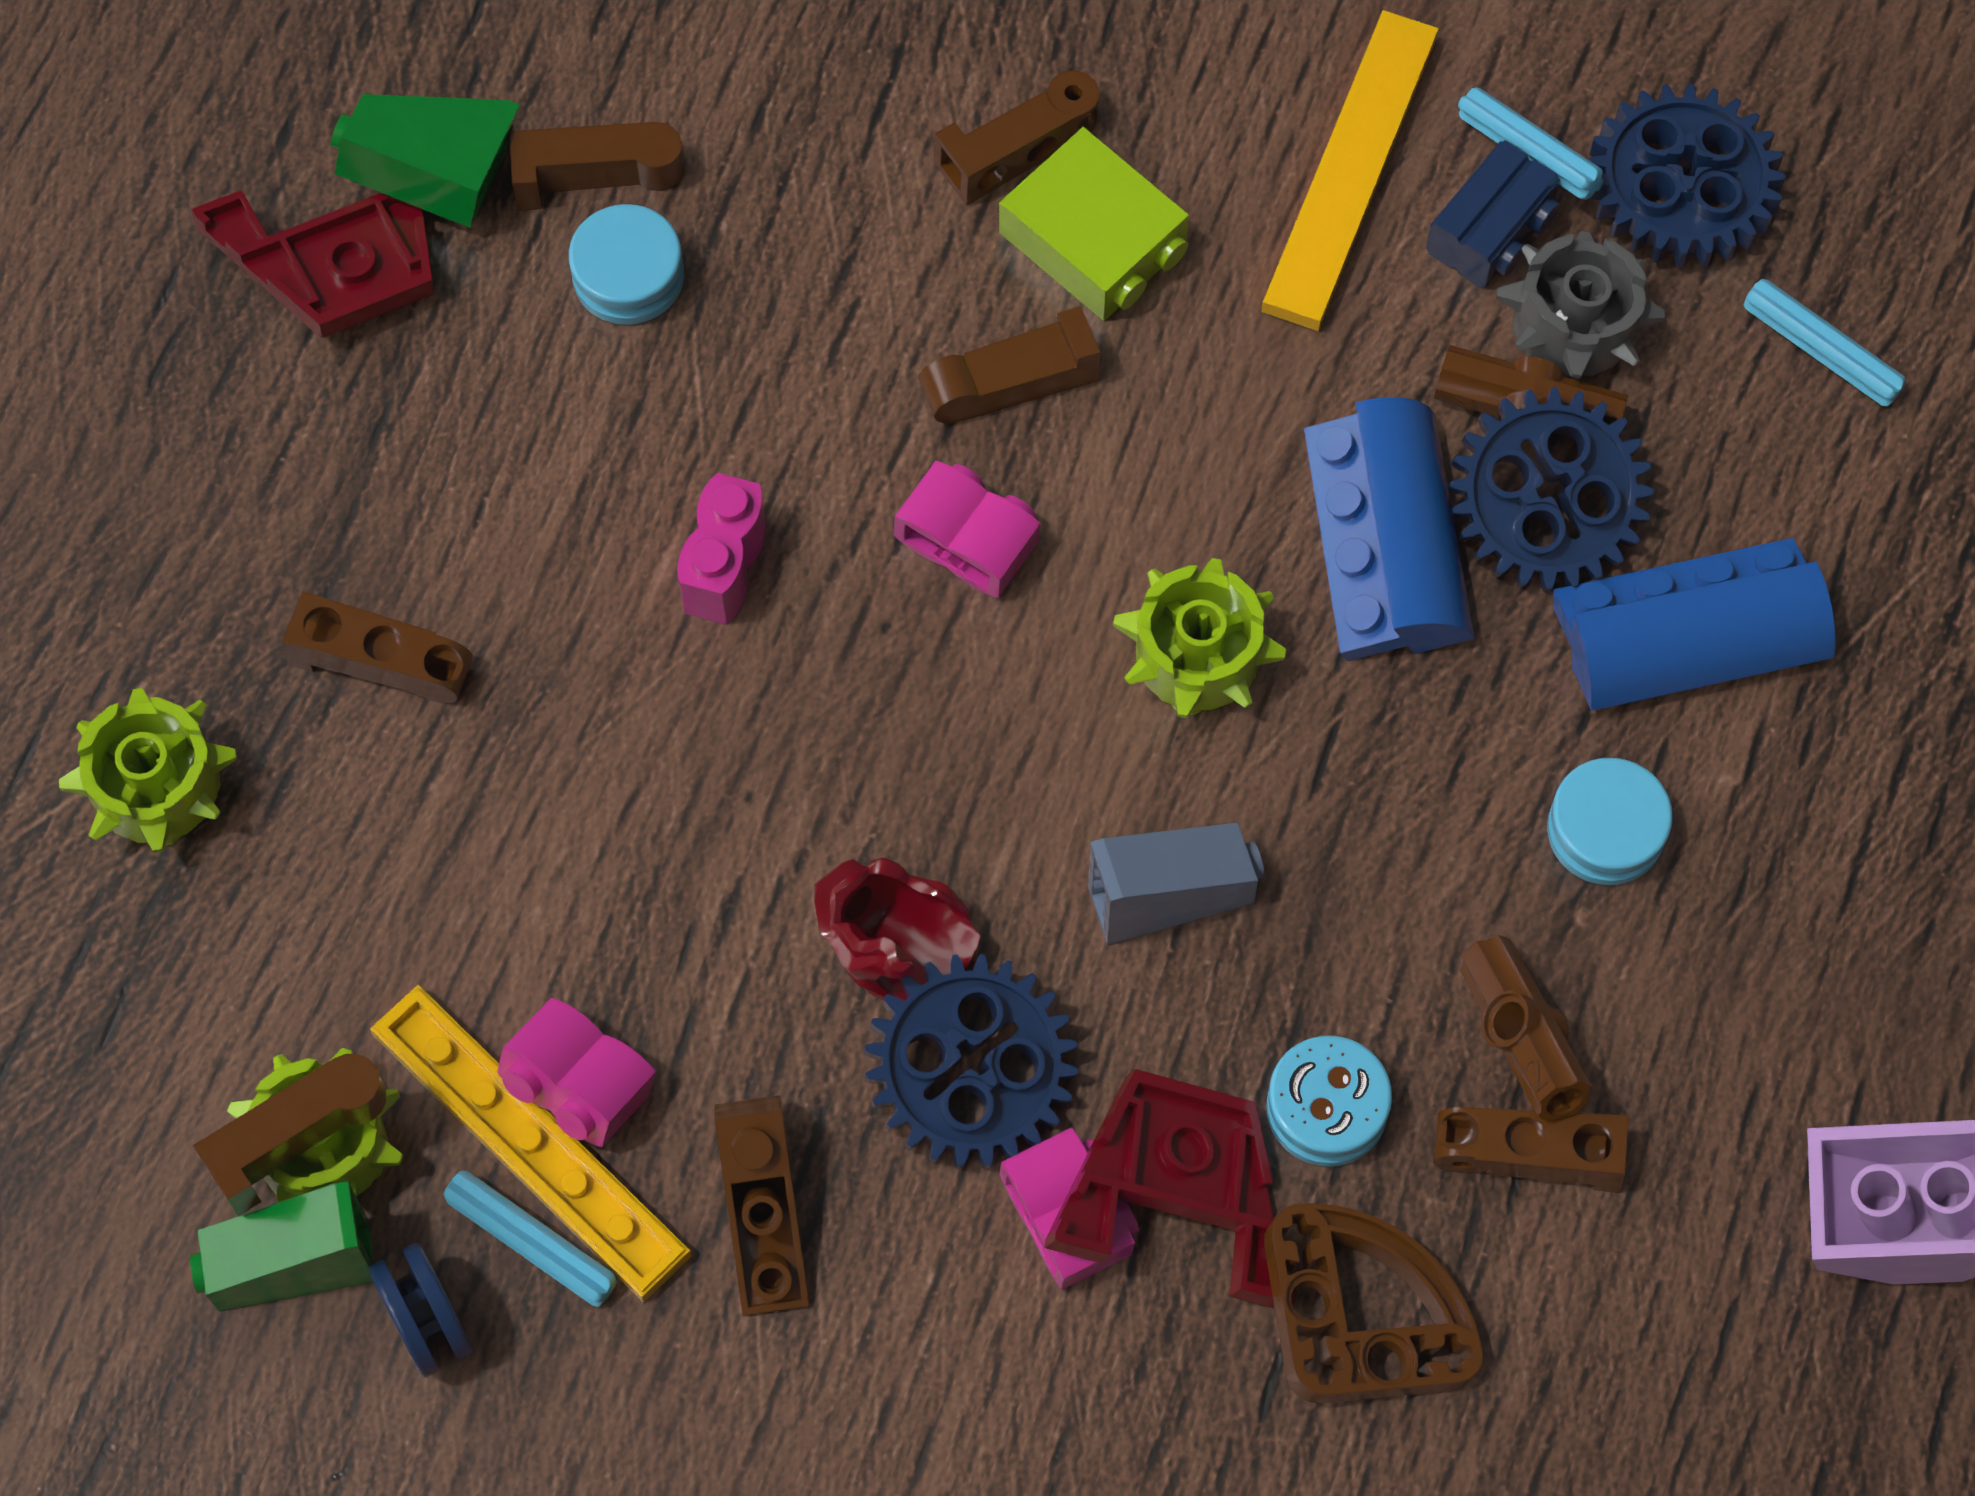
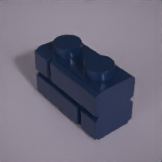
(1494, 214)

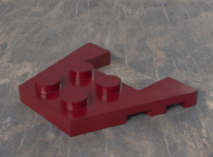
(332, 266)
(1181, 1155)

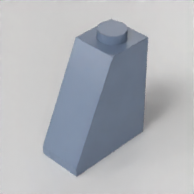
(1170, 878)

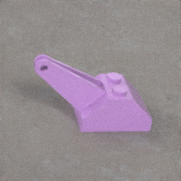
(1894, 1201)

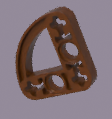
(1350, 1350)

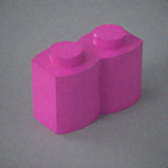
(967, 527)
(721, 548)
(575, 1073)
(1038, 1186)

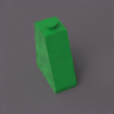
(426, 149)
(285, 1250)

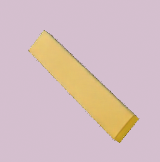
(1349, 171)
(531, 1144)

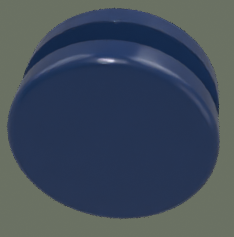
(420, 1309)

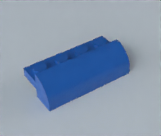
(1388, 529)
(1696, 623)

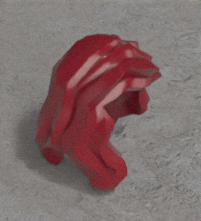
(892, 924)

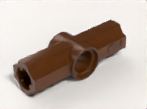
(1483, 381)
(1525, 1028)

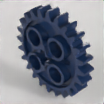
(1686, 175)
(1600, 464)
(1008, 1106)

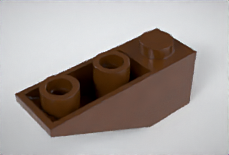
(761, 1205)

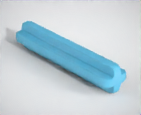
(1503, 123)
(1824, 342)
(530, 1238)

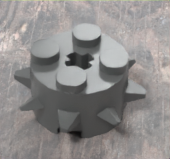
(1580, 304)

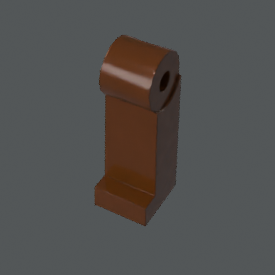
(1017, 138)
(593, 159)
(1013, 370)
(374, 649)
(289, 1124)
(1522, 1145)

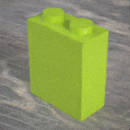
(1094, 224)

